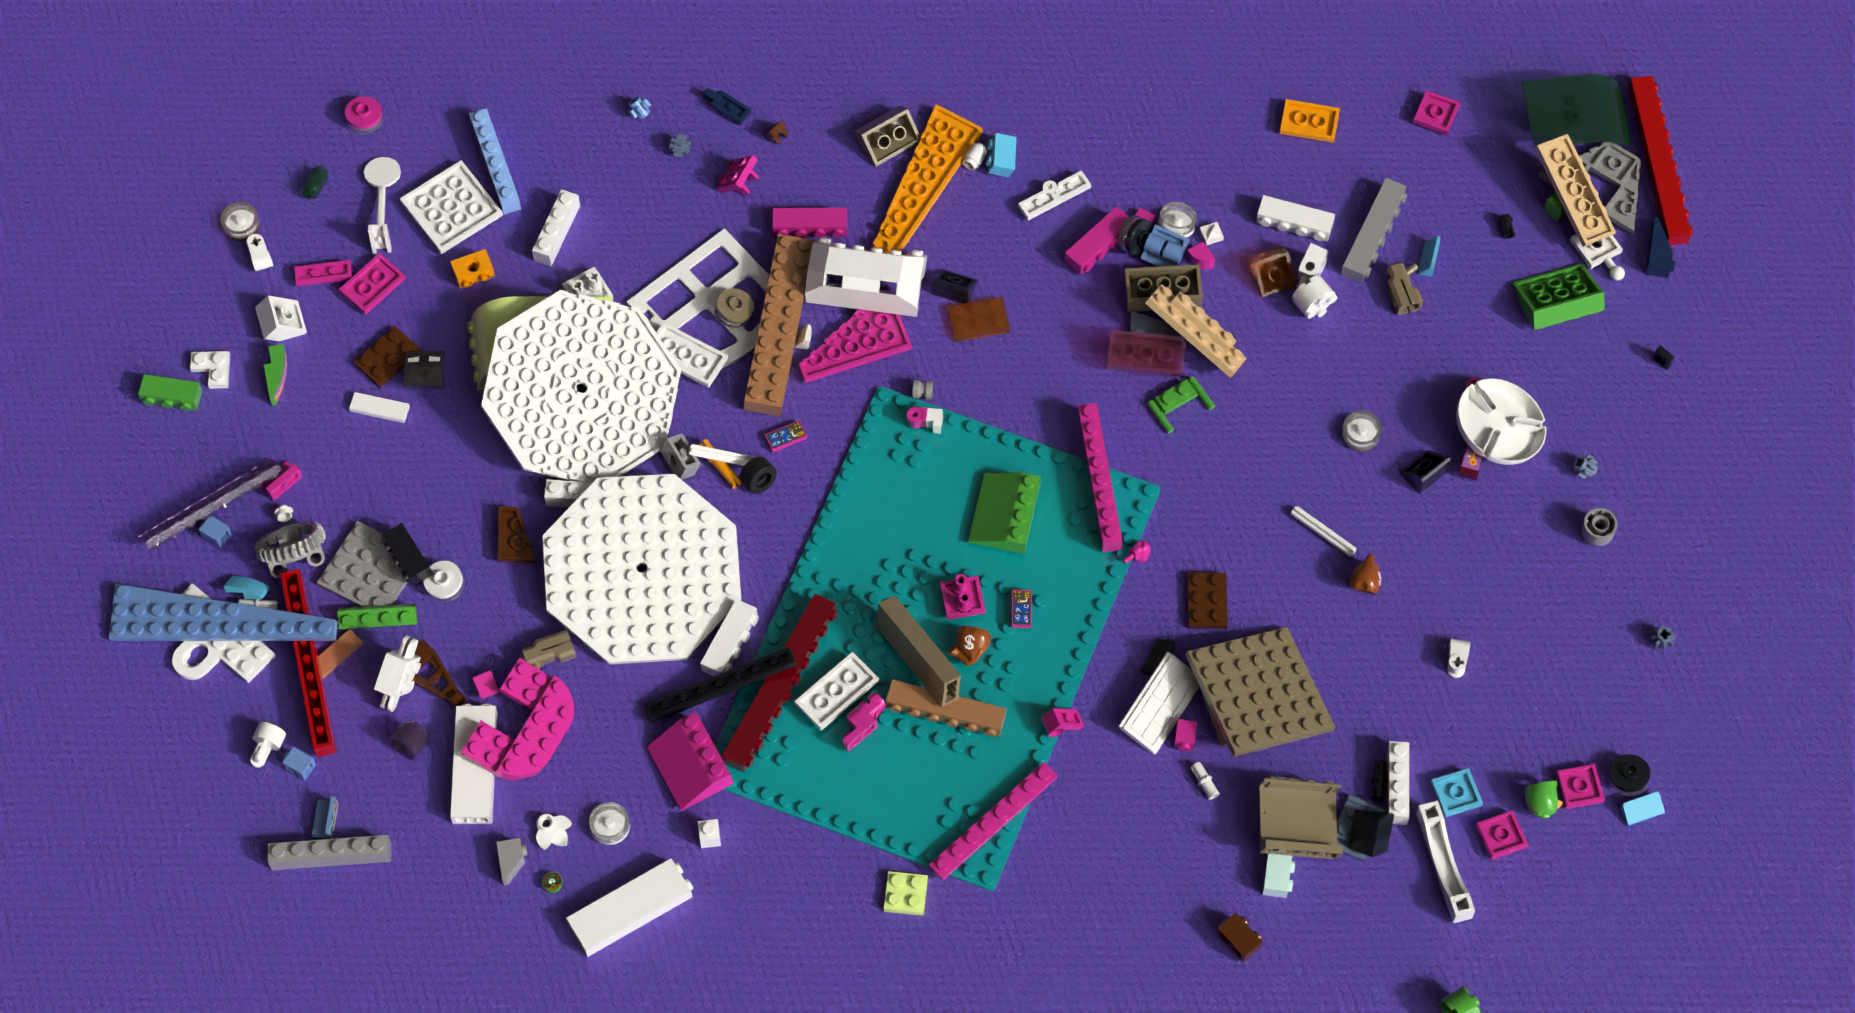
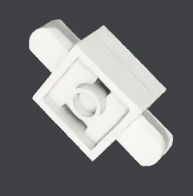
(397, 673)

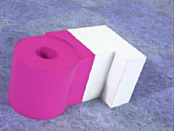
(925, 417)

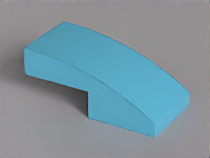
(249, 587)

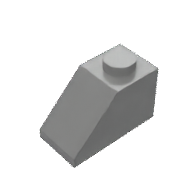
(511, 858)

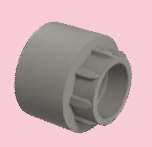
(1602, 518)

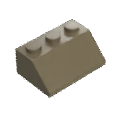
(888, 135)

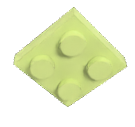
(905, 893)

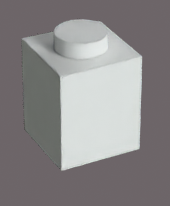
(709, 833)

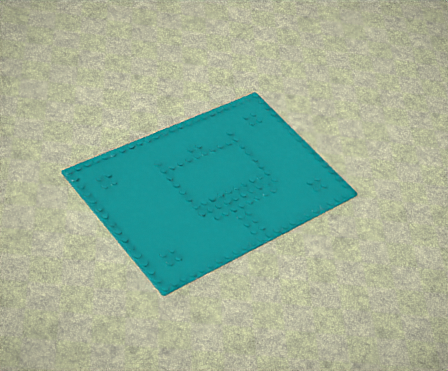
(899, 530)

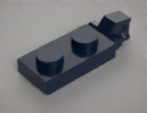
(727, 105)

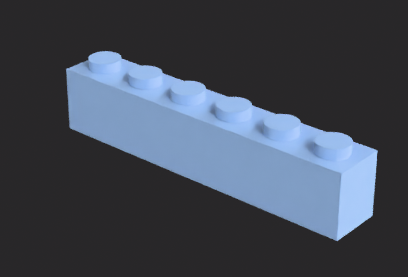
(495, 161)

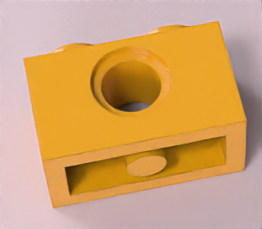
(478, 260)

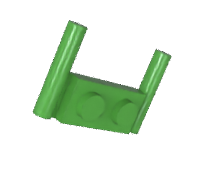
(1175, 398)

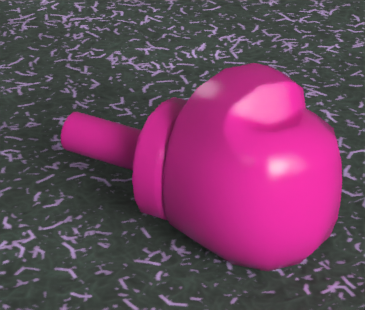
(1138, 552)

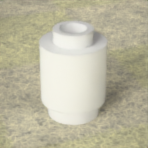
(975, 156)

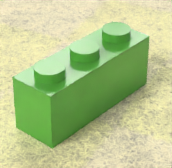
(170, 392)

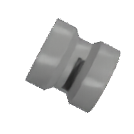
(922, 389)

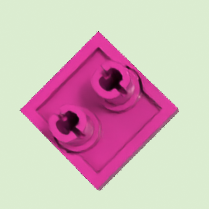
(962, 597)

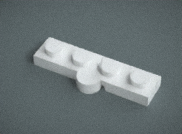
(1054, 195)

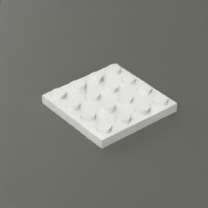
(451, 207)

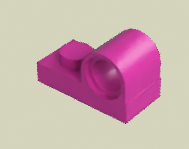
(1059, 720)

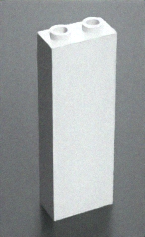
(471, 784)
(630, 907)

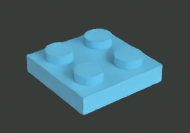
(1457, 792)

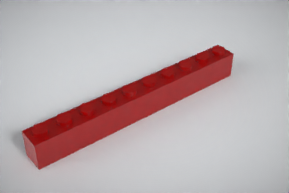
(1659, 160)
(309, 669)

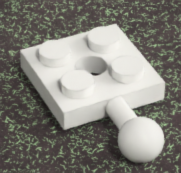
(1596, 256)

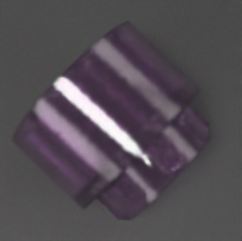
(409, 739)

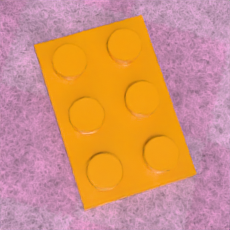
(1309, 121)

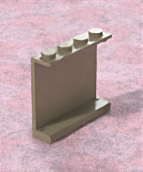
(1298, 818)

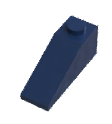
(1660, 252)

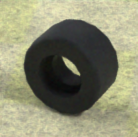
(758, 475)

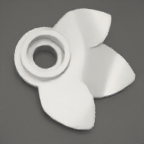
(554, 833)

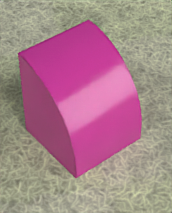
(1201, 255)
(485, 684)

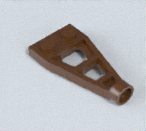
(450, 693)

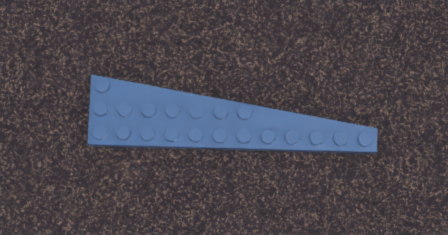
(168, 616)

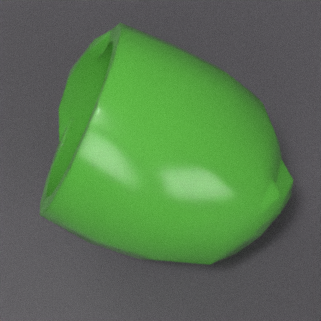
(1542, 798)

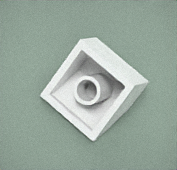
(280, 318)

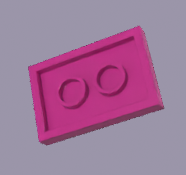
(372, 283)

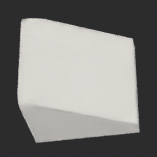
(804, 337)

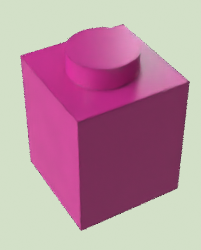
(1185, 735)

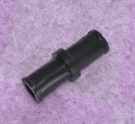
(1379, 780)

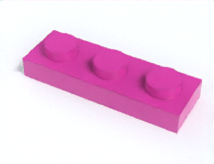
(323, 273)

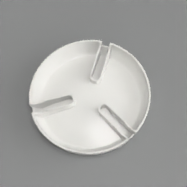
(1500, 422)

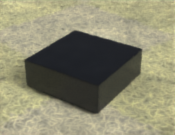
(1663, 357)

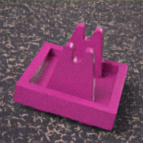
(736, 174)

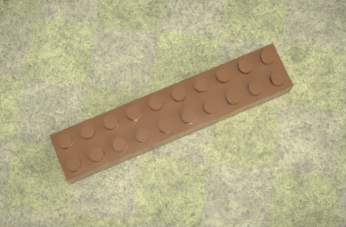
(778, 326)

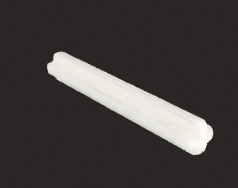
(720, 455)
(1323, 531)

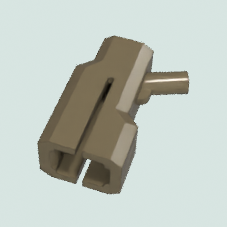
(1401, 289)
(549, 649)

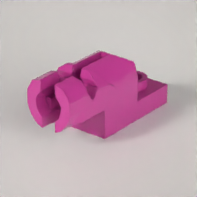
(862, 720)

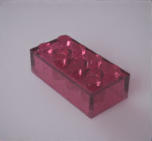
(1146, 353)

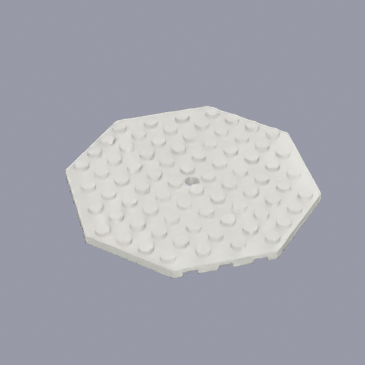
(591, 343)
(630, 613)

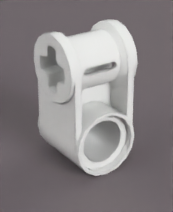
(259, 254)
(1458, 656)

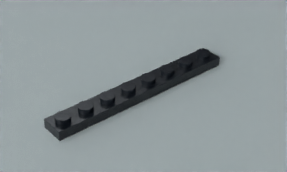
(720, 684)

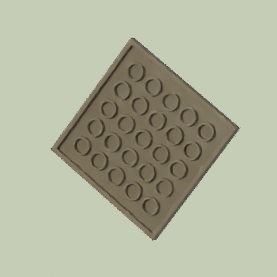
(1260, 691)

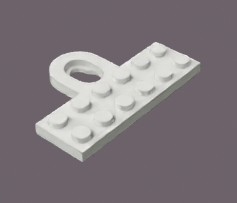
(243, 657)

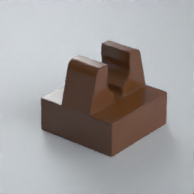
(774, 130)

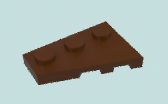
(512, 537)

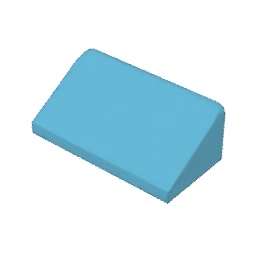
(1429, 257)
(1642, 808)

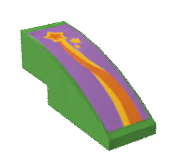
(276, 372)

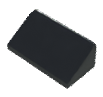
(1157, 653)

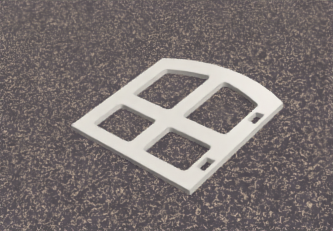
(707, 296)

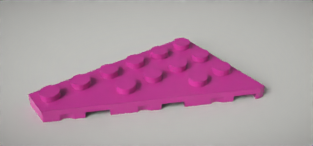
(859, 341)

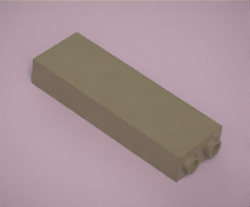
(918, 651)

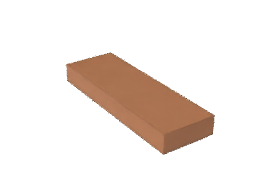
(339, 651)

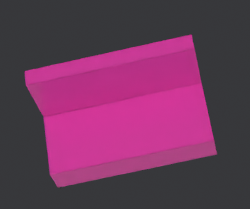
(278, 485)

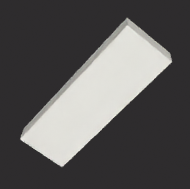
(379, 407)

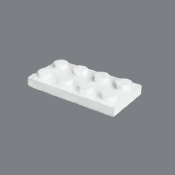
(692, 356)
(836, 691)

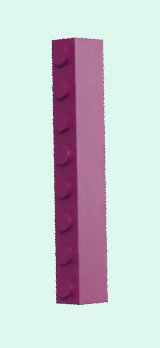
(1099, 477)

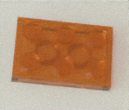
(978, 319)

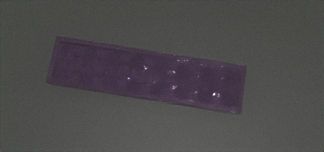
(205, 506)

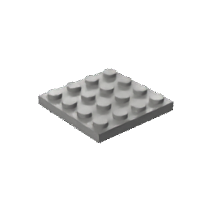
(364, 570)

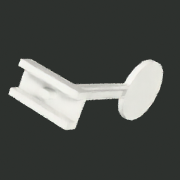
(381, 173)

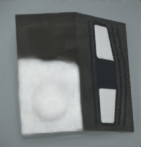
(424, 370)

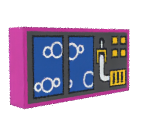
(786, 436)
(1021, 608)

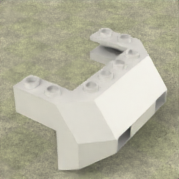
(862, 276)

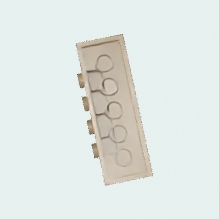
(1575, 190)
(1197, 328)

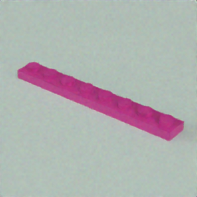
(993, 821)

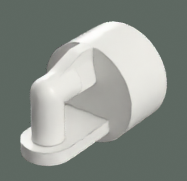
(269, 737)

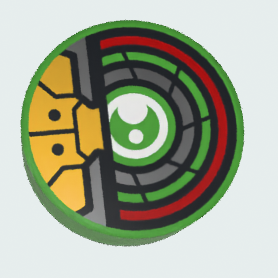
(552, 882)

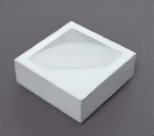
(1211, 233)

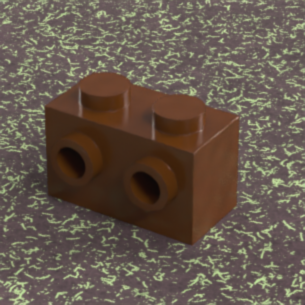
(1239, 937)

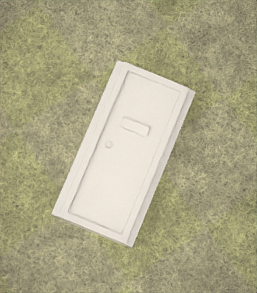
(1160, 703)

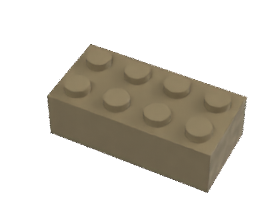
(1143, 282)

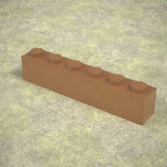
(963, 712)

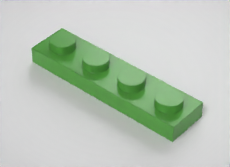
(377, 616)

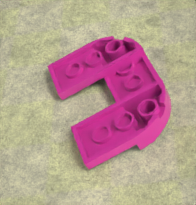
(541, 734)

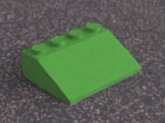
(1559, 296)
(1005, 511)

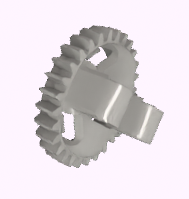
(291, 546)

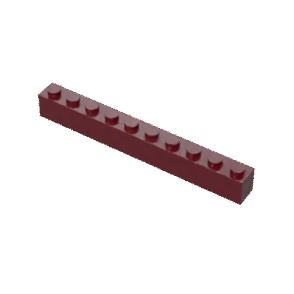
(778, 687)

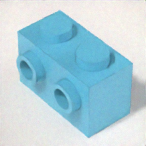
(1001, 155)

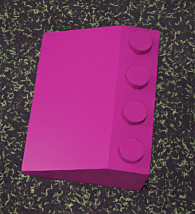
(689, 762)

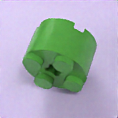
(1460, 1002)

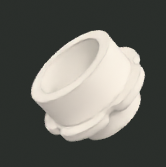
(283, 513)

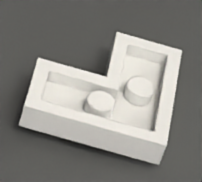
(215, 363)

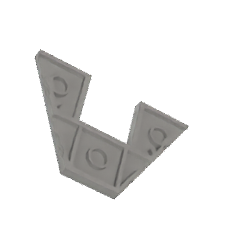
(1621, 170)

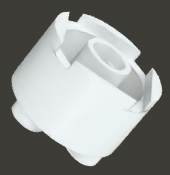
(1314, 297)

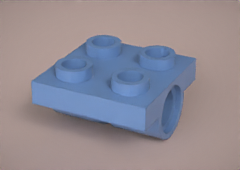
(1164, 247)

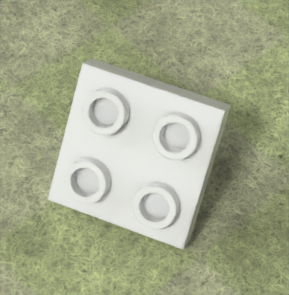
(588, 284)

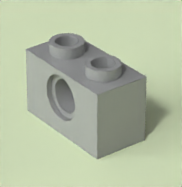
(676, 453)

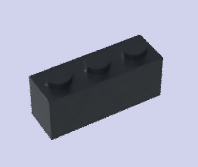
(407, 554)

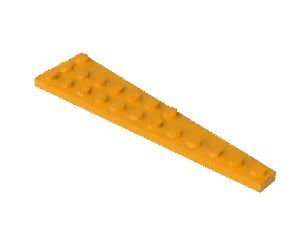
(927, 175)

